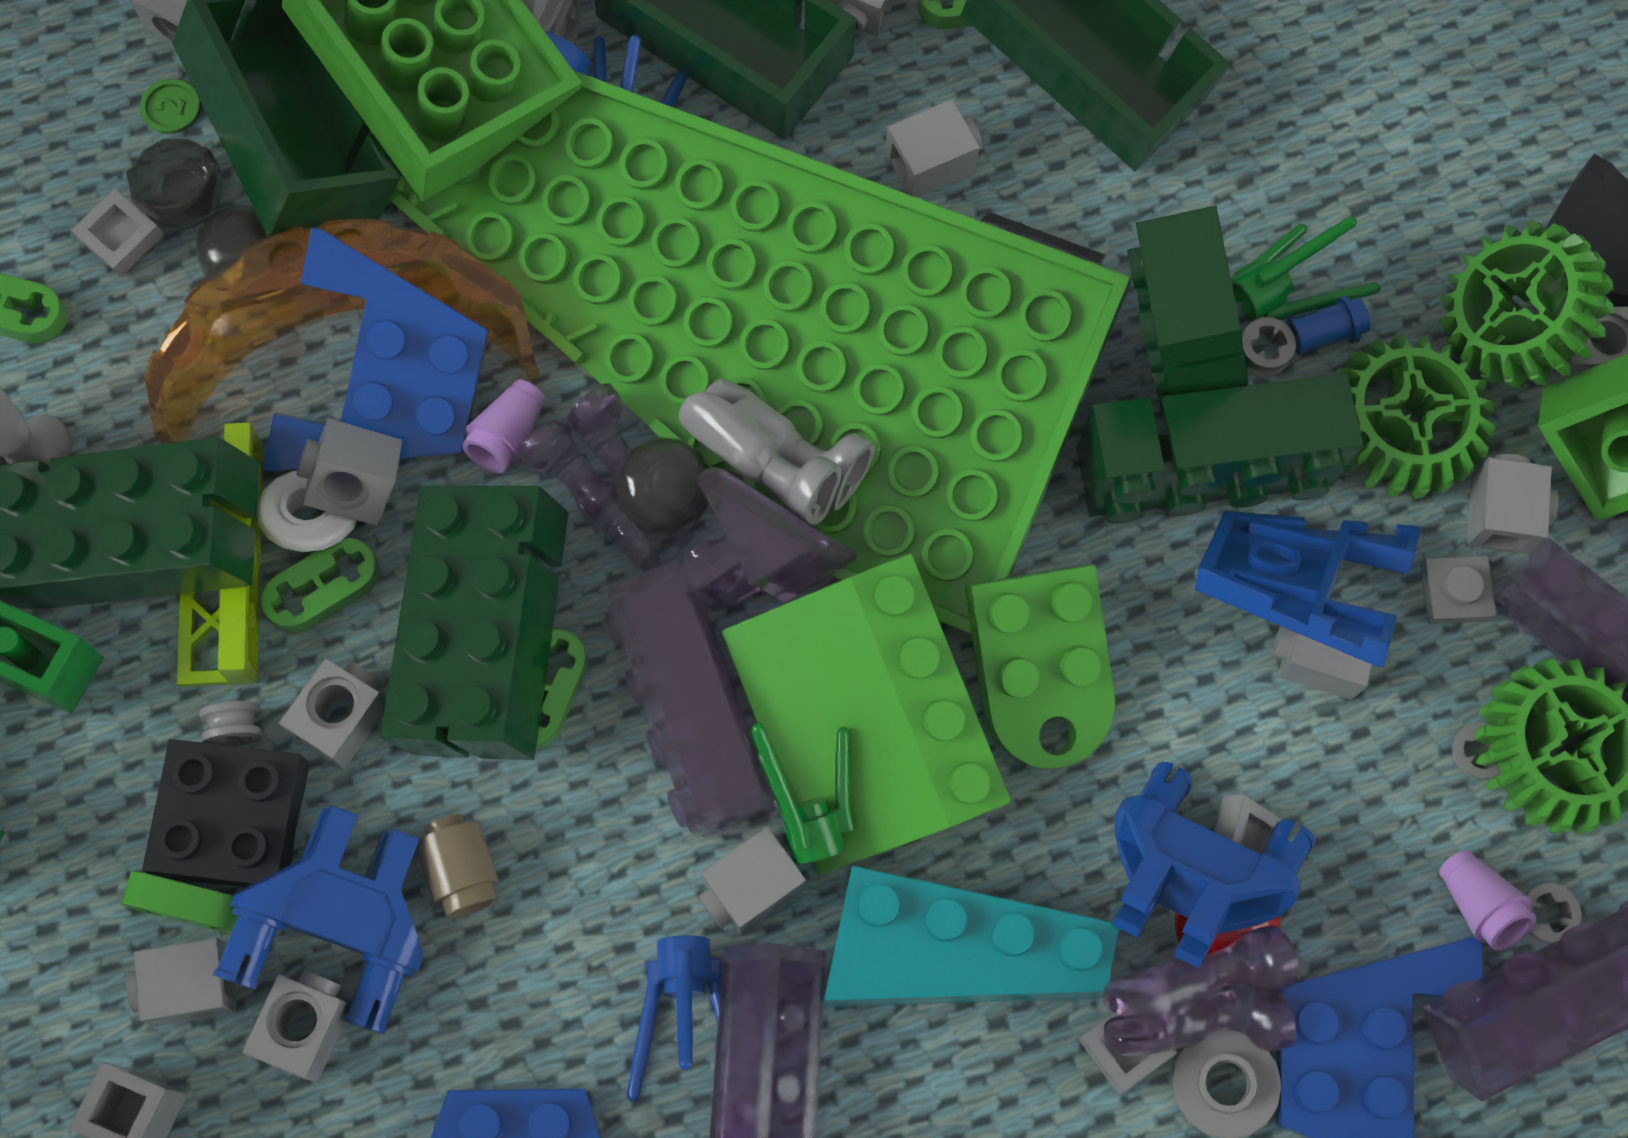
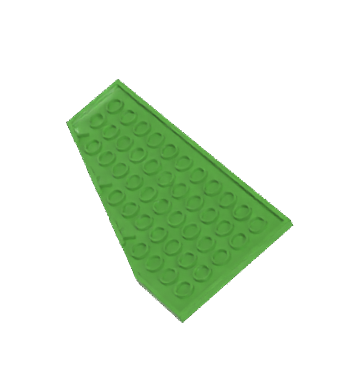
(845, 305)

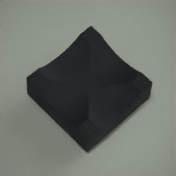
(1599, 212)
(225, 813)

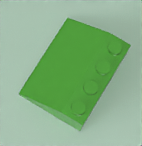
(438, 77)
(880, 666)

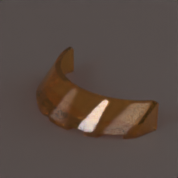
(265, 298)

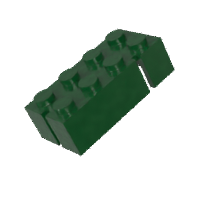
(745, 49)
(1106, 64)
(282, 117)
(1187, 304)
(1218, 447)
(127, 524)
(475, 623)

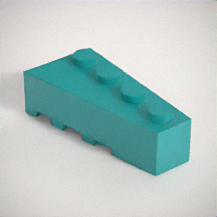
(953, 946)

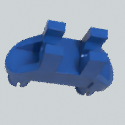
(1199, 871)
(335, 907)

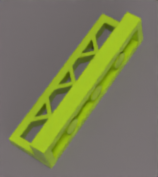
(239, 607)

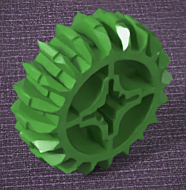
(1550, 264)
(1453, 404)
(1533, 703)

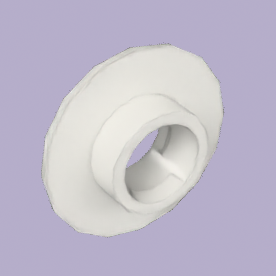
(276, 520)

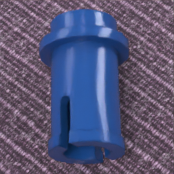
(1330, 325)

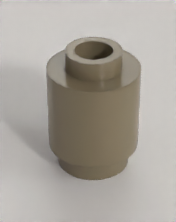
(458, 866)

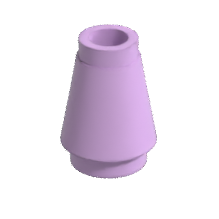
(503, 427)
(1487, 901)

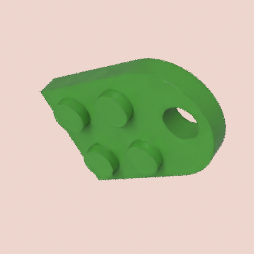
(1043, 658)

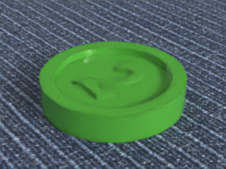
(170, 106)

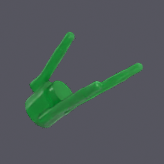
(1266, 282)
(809, 825)

